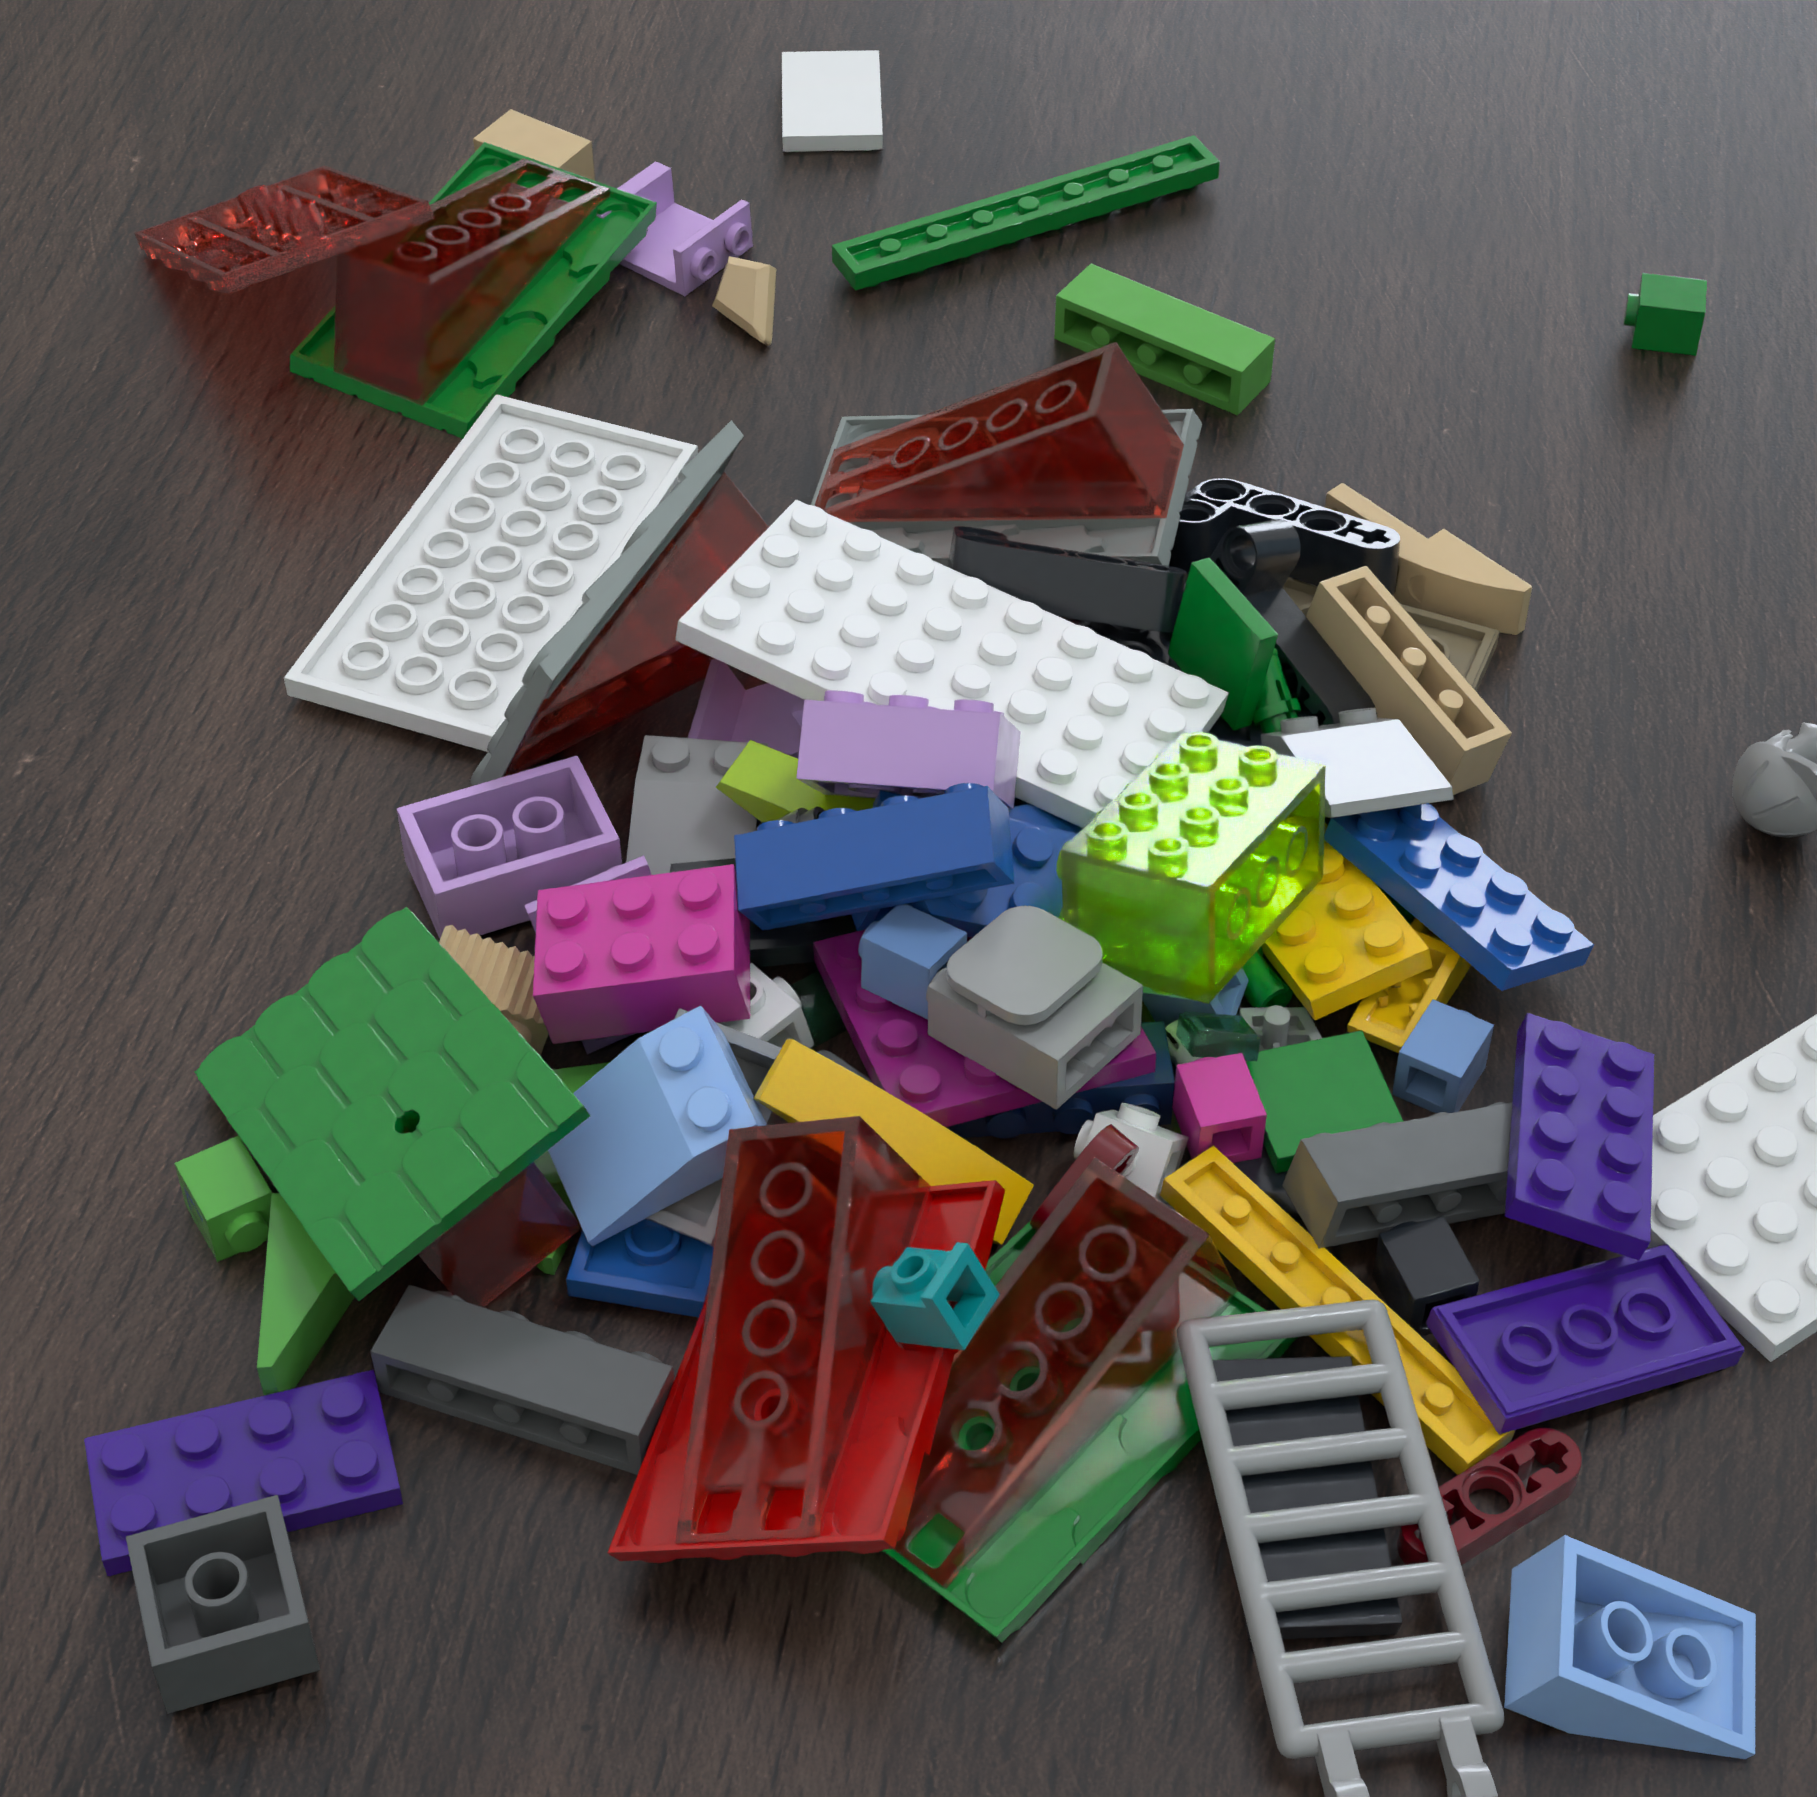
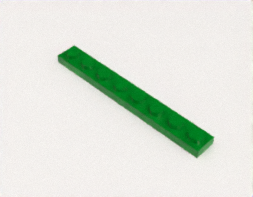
(1024, 212)

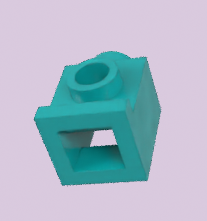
(916, 1294)

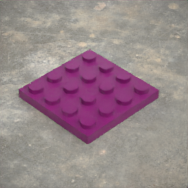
(922, 1069)

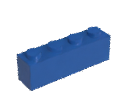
(874, 857)

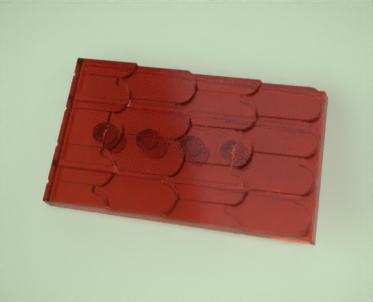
(281, 228)

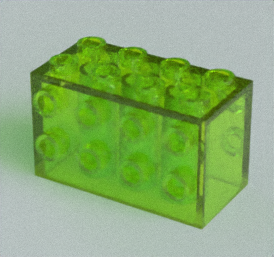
(1196, 862)

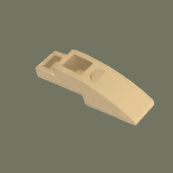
(1445, 571)

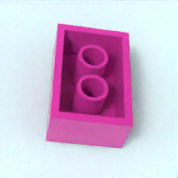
(638, 950)

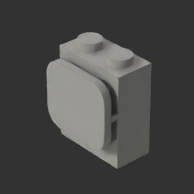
(1034, 1004)

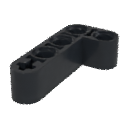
(1328, 539)
(1258, 563)
(1072, 581)

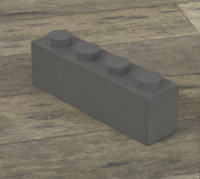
(1401, 1172)
(522, 1377)

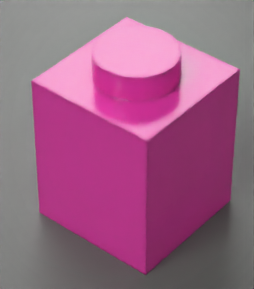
(1219, 1107)

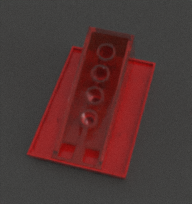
(793, 1399)

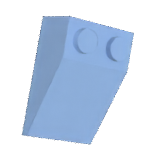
(654, 1125)
(1628, 1654)

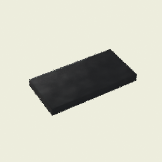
(1308, 1488)

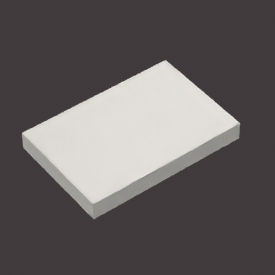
(831, 101)

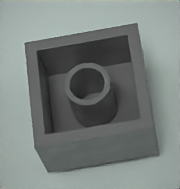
(221, 1604)

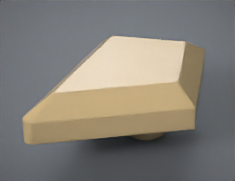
(748, 297)

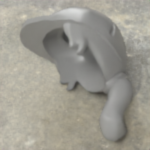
(1778, 784)

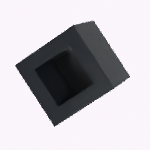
(1422, 1269)

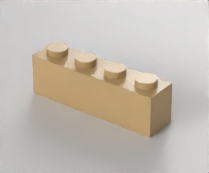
(1409, 677)

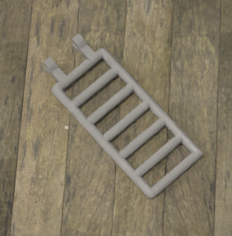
(1336, 1741)

